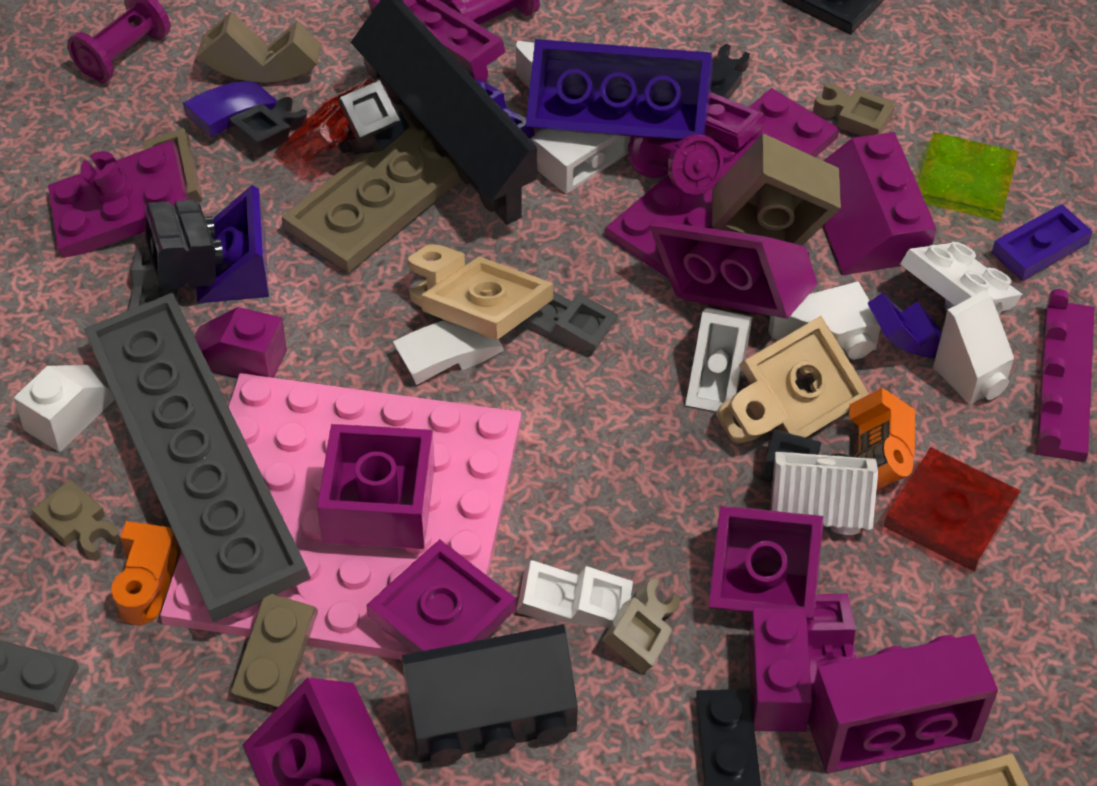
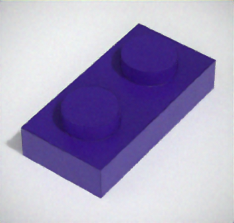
(1041, 242)

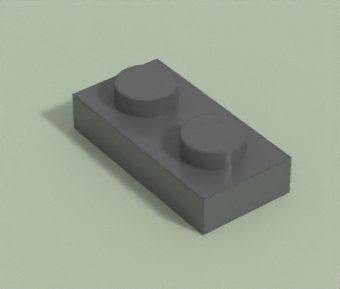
(34, 676)

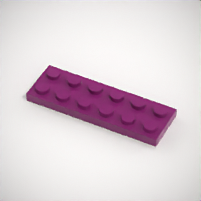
(664, 202)

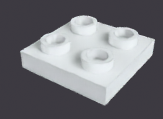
(959, 276)

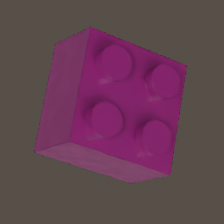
(376, 486)

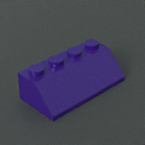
(619, 90)

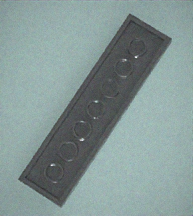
(196, 458)

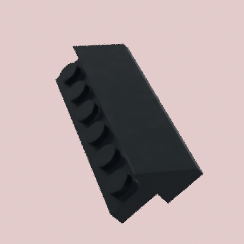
(448, 107)

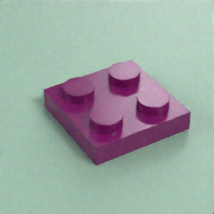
(441, 602)

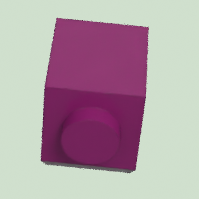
(243, 343)

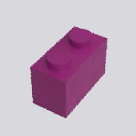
(779, 669)

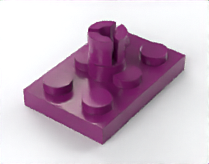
(111, 199)

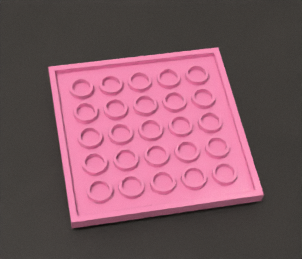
(288, 438)

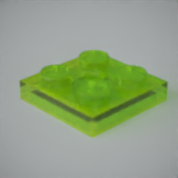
(967, 176)

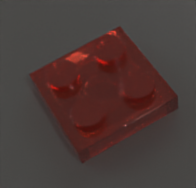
(320, 130)
(952, 509)

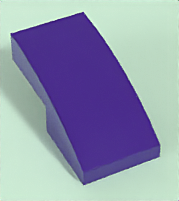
(215, 107)
(910, 330)

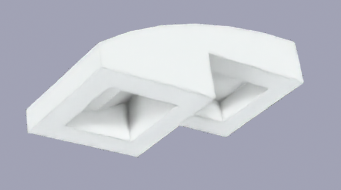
(442, 346)
(561, 596)

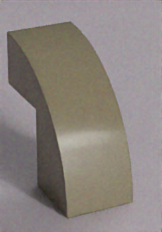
(242, 55)

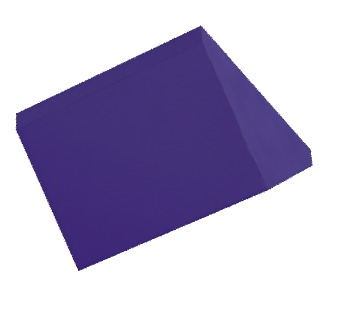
(244, 252)

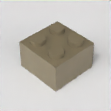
(776, 193)

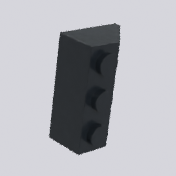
(490, 694)

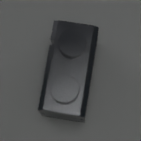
(182, 244)

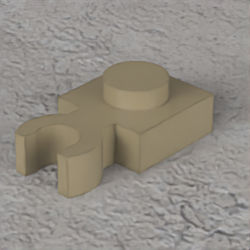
(859, 113)
(73, 515)
(638, 627)

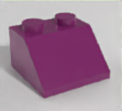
(766, 560)

